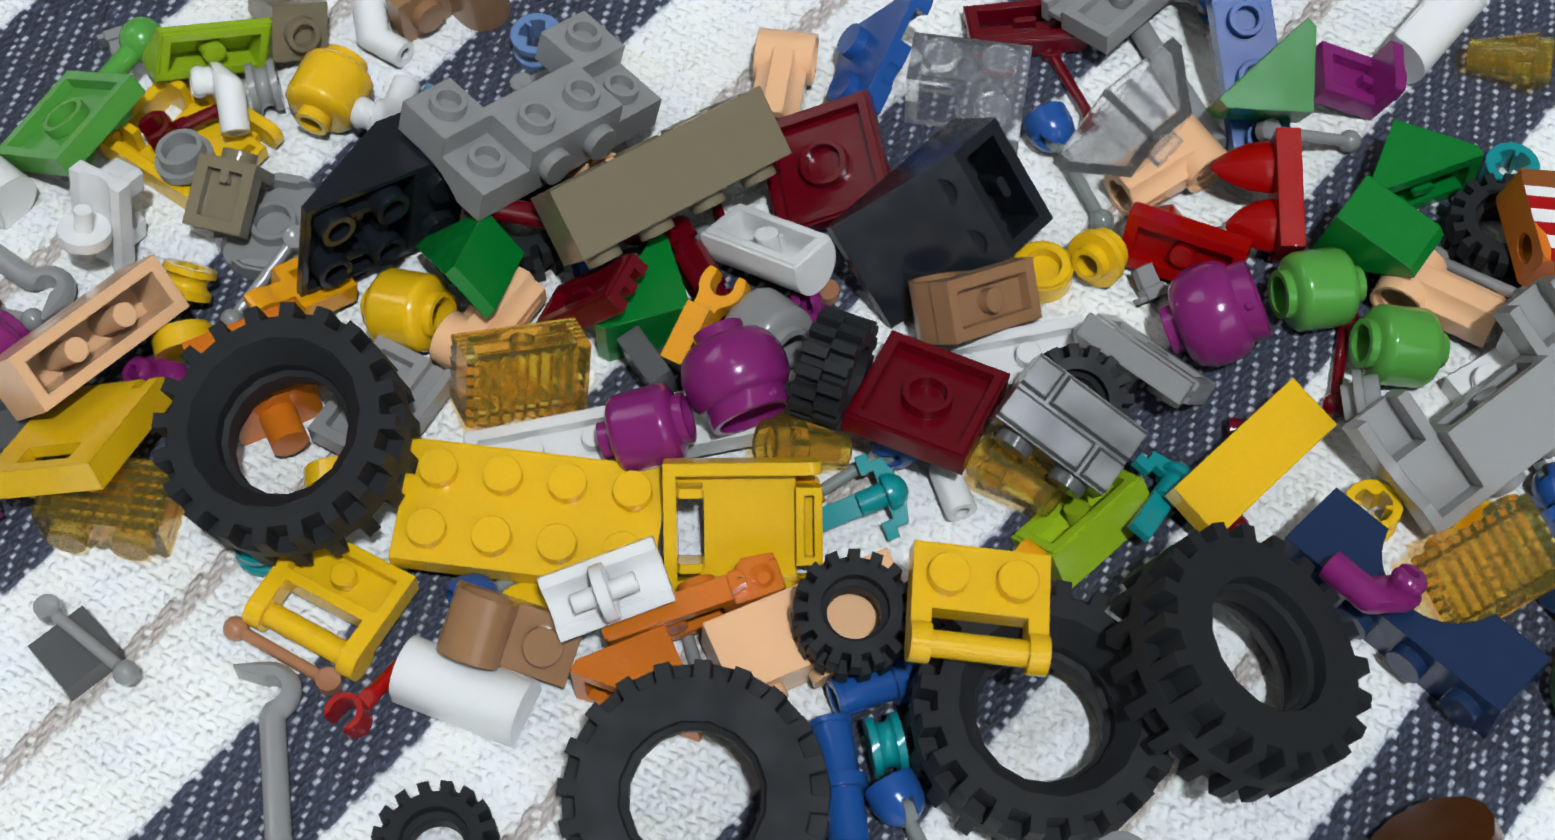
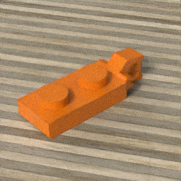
(704, 599)

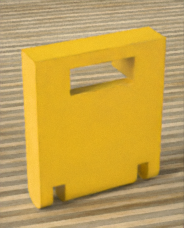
(130, 147)
(94, 425)
(748, 512)

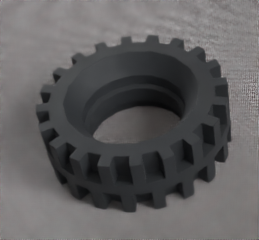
(239, 375)
(1191, 693)
(695, 700)
(1000, 801)

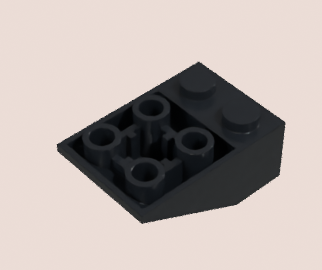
(371, 209)
(941, 210)

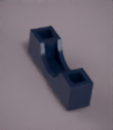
(1468, 667)

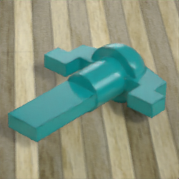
(889, 492)
(1156, 506)

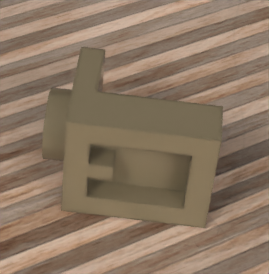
(295, 26)
(225, 192)

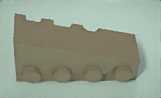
(661, 177)

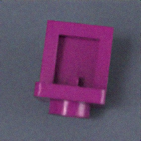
(1359, 82)

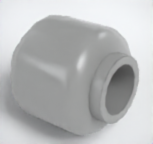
(779, 316)

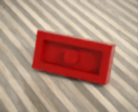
(1273, 169)
(1177, 241)

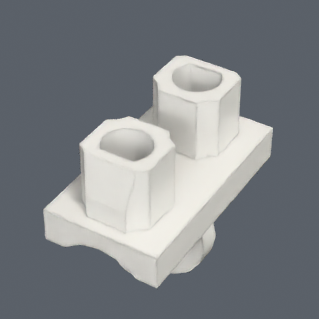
(102, 213)
(606, 588)

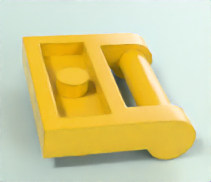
(349, 586)
(978, 588)

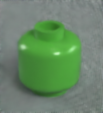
(1317, 289)
(1400, 345)

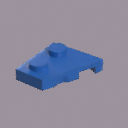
(874, 51)

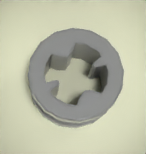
(264, 86)

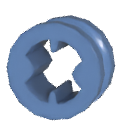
(525, 30)

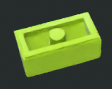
(232, 43)
(1086, 529)

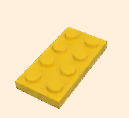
(518, 510)

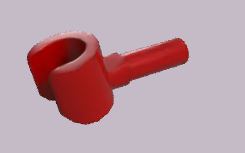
(363, 702)

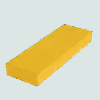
(1251, 458)

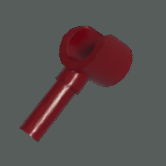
(158, 123)

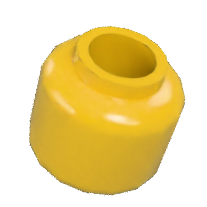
(327, 88)
(406, 307)

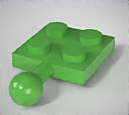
(81, 109)

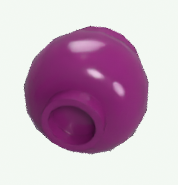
(1214, 313)
(735, 376)

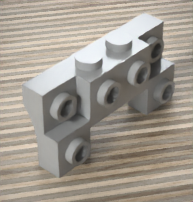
(539, 130)
(1482, 440)

